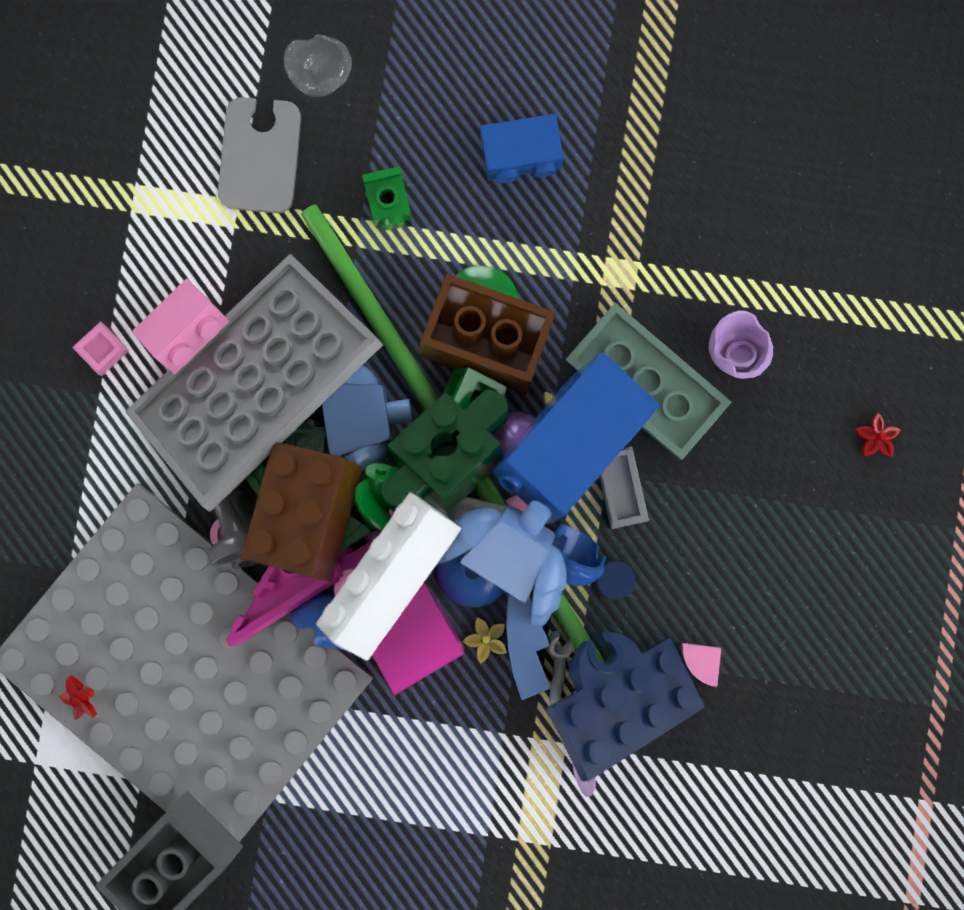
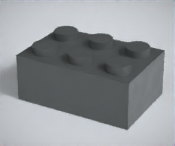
(171, 860)

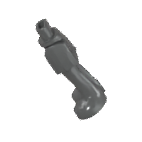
(235, 524)

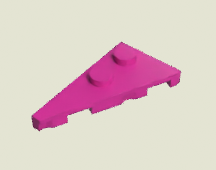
(274, 598)

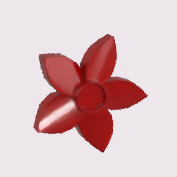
(877, 437)
(78, 697)

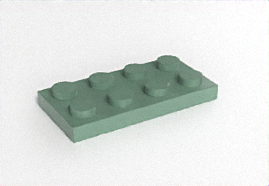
(685, 398)

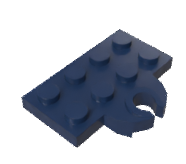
(622, 701)

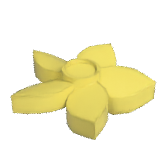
(486, 639)

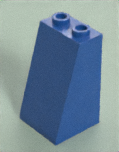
(575, 436)

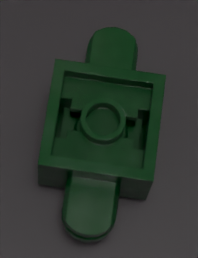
(459, 463)

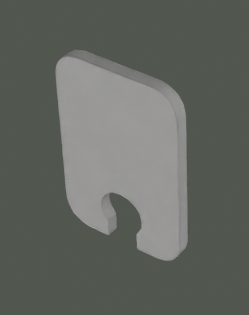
(256, 165)

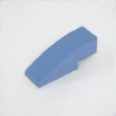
(522, 646)

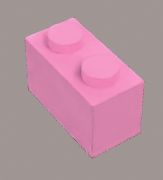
(180, 326)

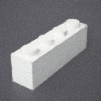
(388, 576)

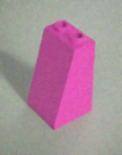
(419, 638)

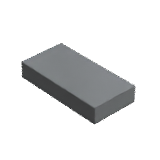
(623, 491)

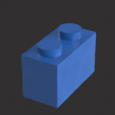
(521, 148)

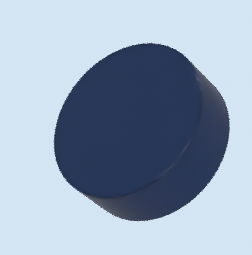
(616, 580)

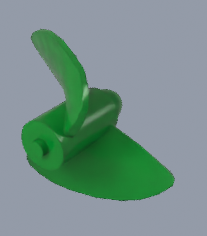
(369, 496)

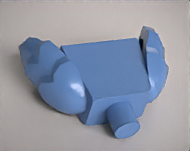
(362, 419)
(513, 553)

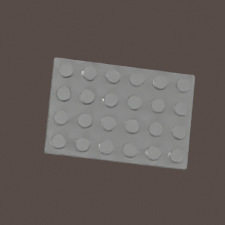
(253, 382)

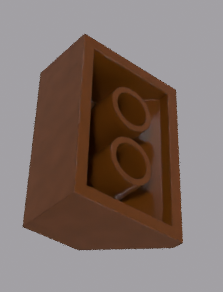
(486, 333)

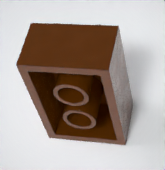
(302, 511)

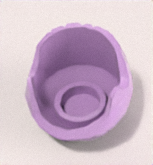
(740, 345)

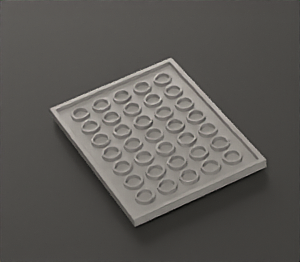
(174, 702)

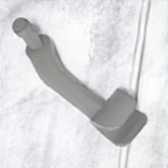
(558, 676)

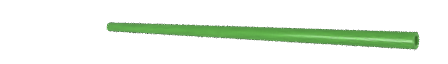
(412, 373)

